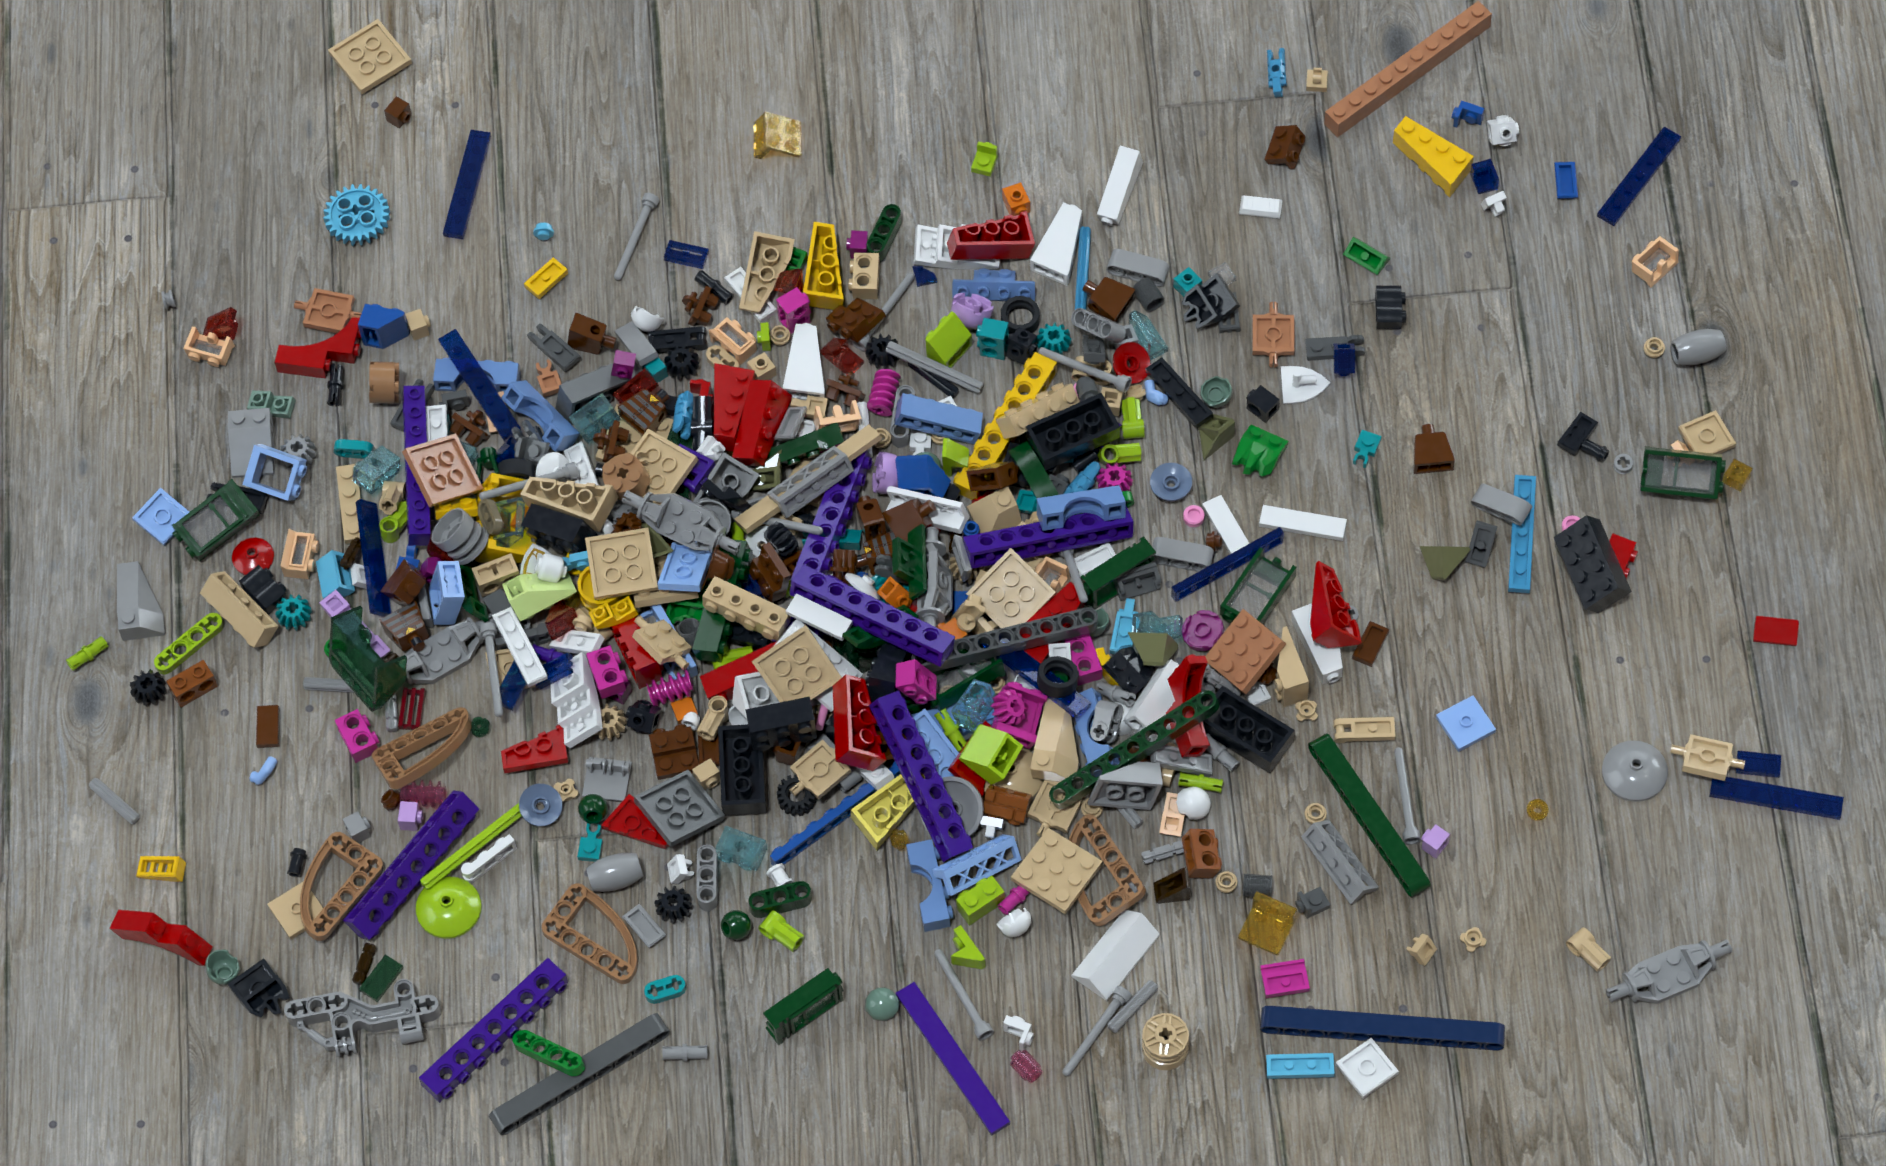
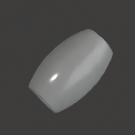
(1698, 346)
(614, 872)

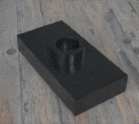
(1577, 433)

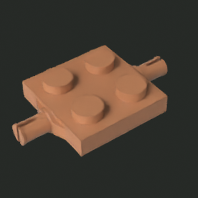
(327, 310)
(1273, 334)

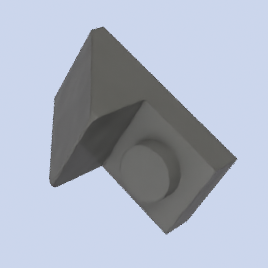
(1481, 543)

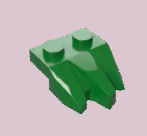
(1259, 451)
(686, 609)

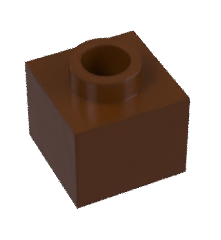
(398, 112)

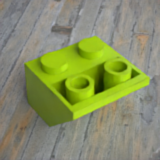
(948, 341)
(990, 753)

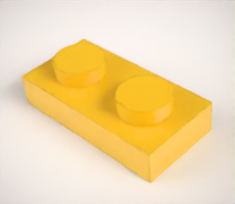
(546, 278)
(467, 504)

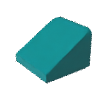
(851, 540)

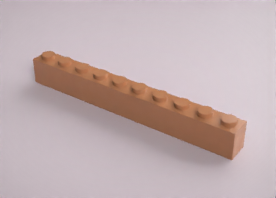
(1407, 69)

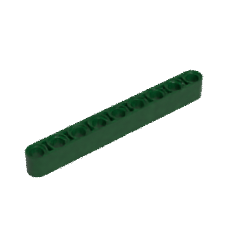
(1139, 739)
(1369, 815)

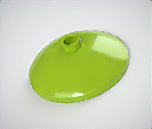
(453, 918)

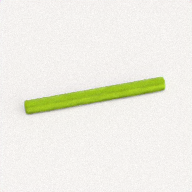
(471, 847)

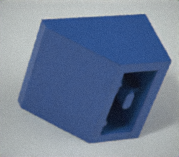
(382, 326)
(921, 475)

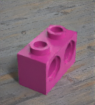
(793, 309)
(1086, 658)
(603, 673)
(916, 681)
(355, 736)

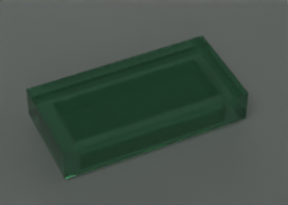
(381, 978)

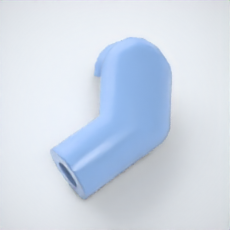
(1154, 396)
(267, 768)

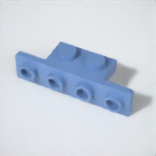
(994, 285)

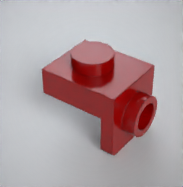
(701, 387)

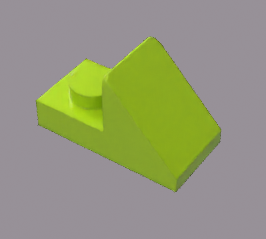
(953, 456)
(969, 954)

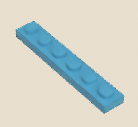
(1522, 538)

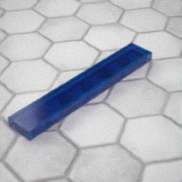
(1639, 176)
(466, 184)
(478, 384)
(372, 557)
(1226, 565)
(1028, 668)
(1777, 797)

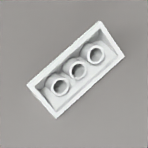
(752, 692)
(1116, 953)

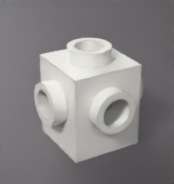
(1502, 130)

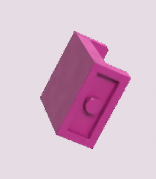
(1026, 730)

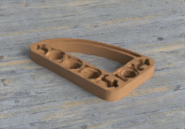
(455, 721)
(362, 867)
(1124, 890)
(562, 922)

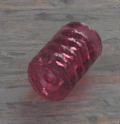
(423, 793)

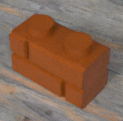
(1006, 804)

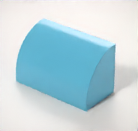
(334, 576)

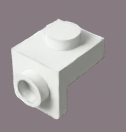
(1020, 1028)

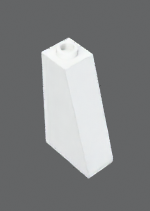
(1120, 185)
(1058, 246)
(804, 364)
(1325, 660)
(1153, 700)

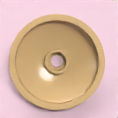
(1021, 777)

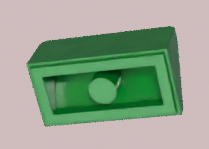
(1366, 255)

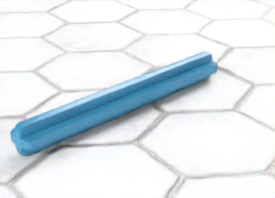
(1082, 267)

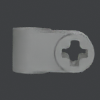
(1107, 720)

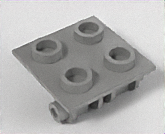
(607, 778)

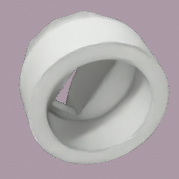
(691, 719)

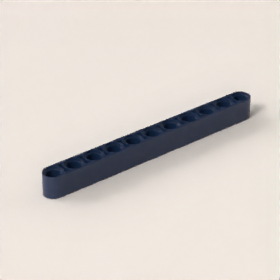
(1382, 1028)

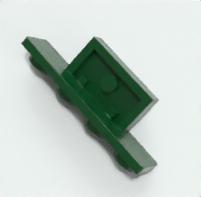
(808, 445)
(910, 560)

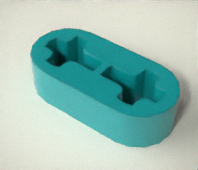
(352, 448)
(665, 989)

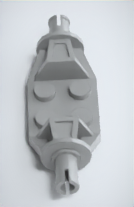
(682, 521)
(937, 601)
(445, 652)
(1669, 972)

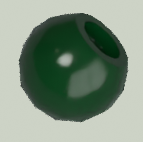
(592, 807)
(736, 925)

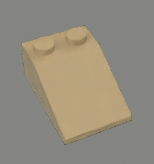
(1291, 680)

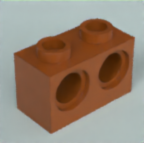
(191, 683)
(1198, 854)

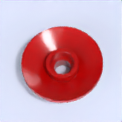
(1137, 358)
(245, 563)

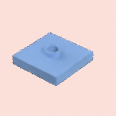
(159, 515)
(1465, 723)

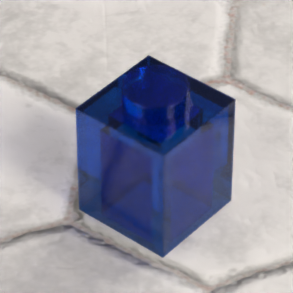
(1343, 358)

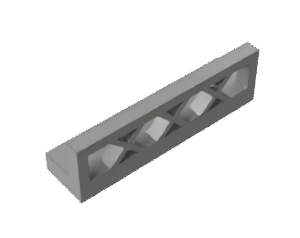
(813, 482)
(1338, 862)

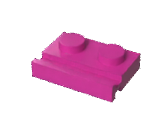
(1284, 978)

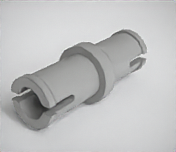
(1116, 693)
(1219, 753)
(684, 1052)

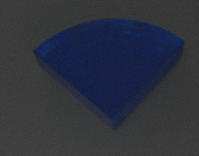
(923, 276)

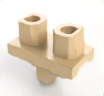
(969, 613)

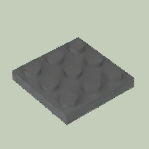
(679, 808)

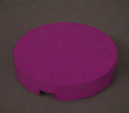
(1202, 630)

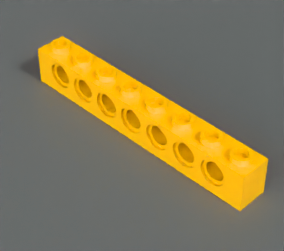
(1035, 366)

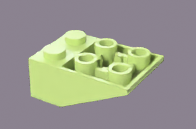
(531, 595)

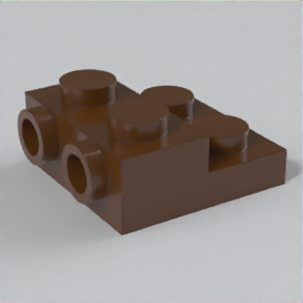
(855, 319)
(770, 573)
(673, 751)

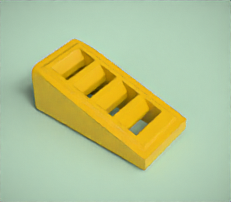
(174, 872)

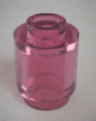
(1025, 1066)

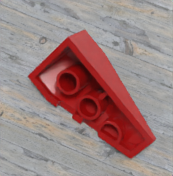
(1329, 612)

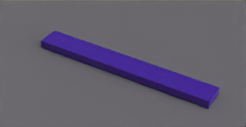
(953, 1058)

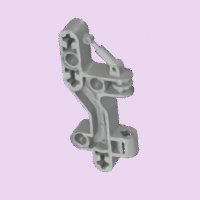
(360, 1015)

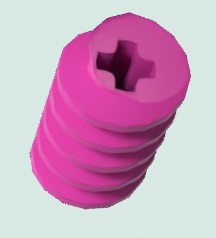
(883, 392)
(670, 688)

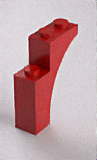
(317, 358)
(1185, 684)
(151, 929)

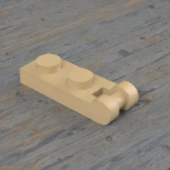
(1364, 729)

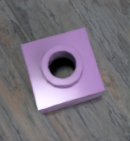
(409, 816)
(1435, 841)

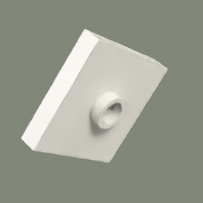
(1367, 1068)

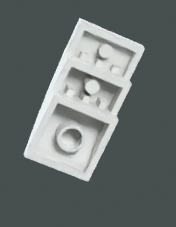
(932, 250)
(577, 703)

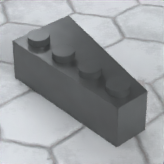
(582, 390)

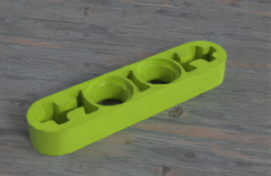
(186, 641)

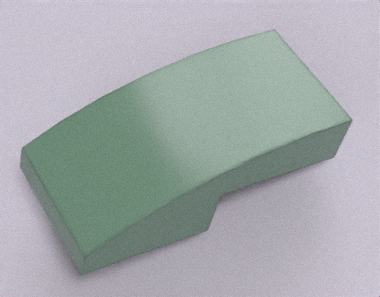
(279, 405)

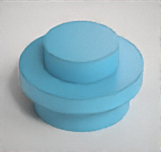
(543, 231)

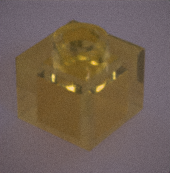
(1737, 475)

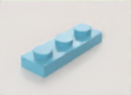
(1300, 1065)

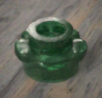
(483, 730)

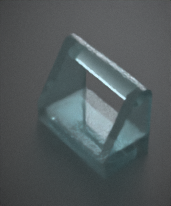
(1147, 335)
(505, 508)

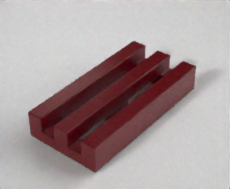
(413, 692)

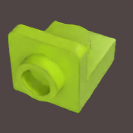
(985, 159)

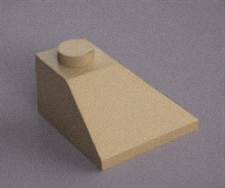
(995, 511)

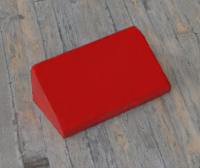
(1775, 630)

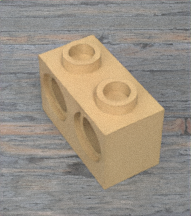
(864, 275)
(493, 574)

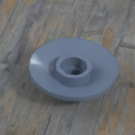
(1174, 474)
(541, 794)

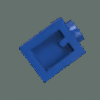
(1468, 112)

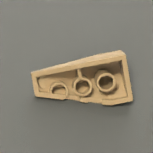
(766, 261)
(1055, 745)

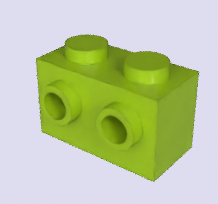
(980, 900)

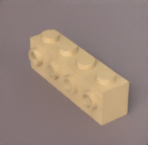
(1030, 411)
(239, 609)
(746, 609)

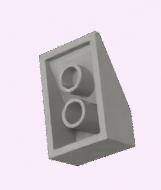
(246, 430)
(1128, 787)

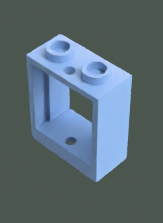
(256, 466)
(446, 592)

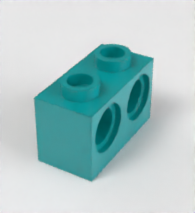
(992, 338)

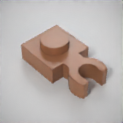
(548, 379)

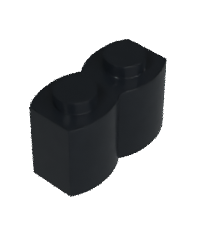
(1389, 307)
(263, 588)

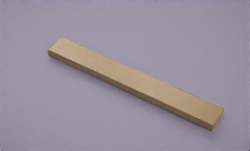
(768, 508)

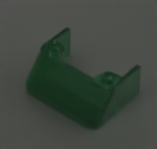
(359, 664)

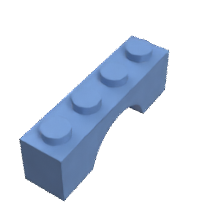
(499, 373)
(526, 400)
(1103, 502)
(1089, 746)
(933, 910)

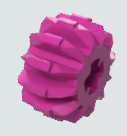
(1115, 473)
(1009, 707)

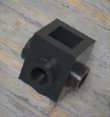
(1021, 345)
(643, 716)

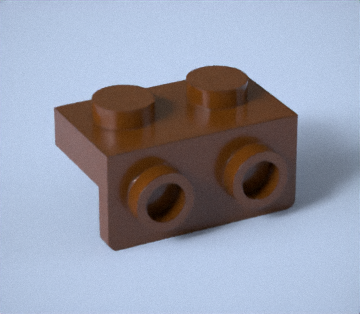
(1285, 146)

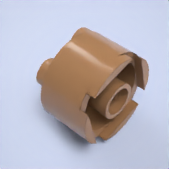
(384, 382)
(626, 473)

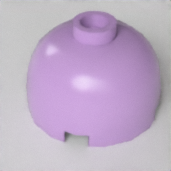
(971, 309)
(885, 473)

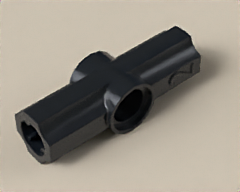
(702, 422)

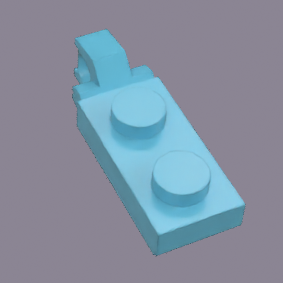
(1122, 626)

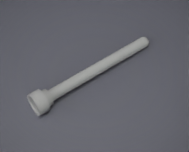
(649, 202)
(861, 345)
(1122, 382)
(568, 472)
(789, 524)
(1067, 554)
(488, 632)
(1410, 834)
(1119, 997)
(982, 1029)

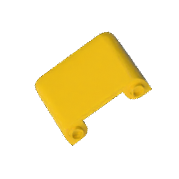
(492, 550)

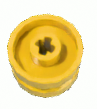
(586, 592)

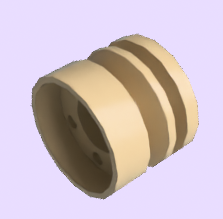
(1165, 1053)

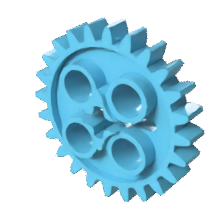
(356, 214)

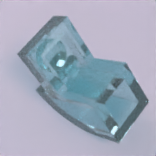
(1150, 623)

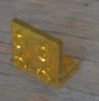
(776, 134)
(1268, 923)

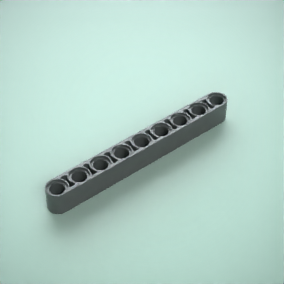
(1016, 642)
(597, 1064)

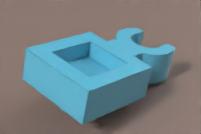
(576, 560)

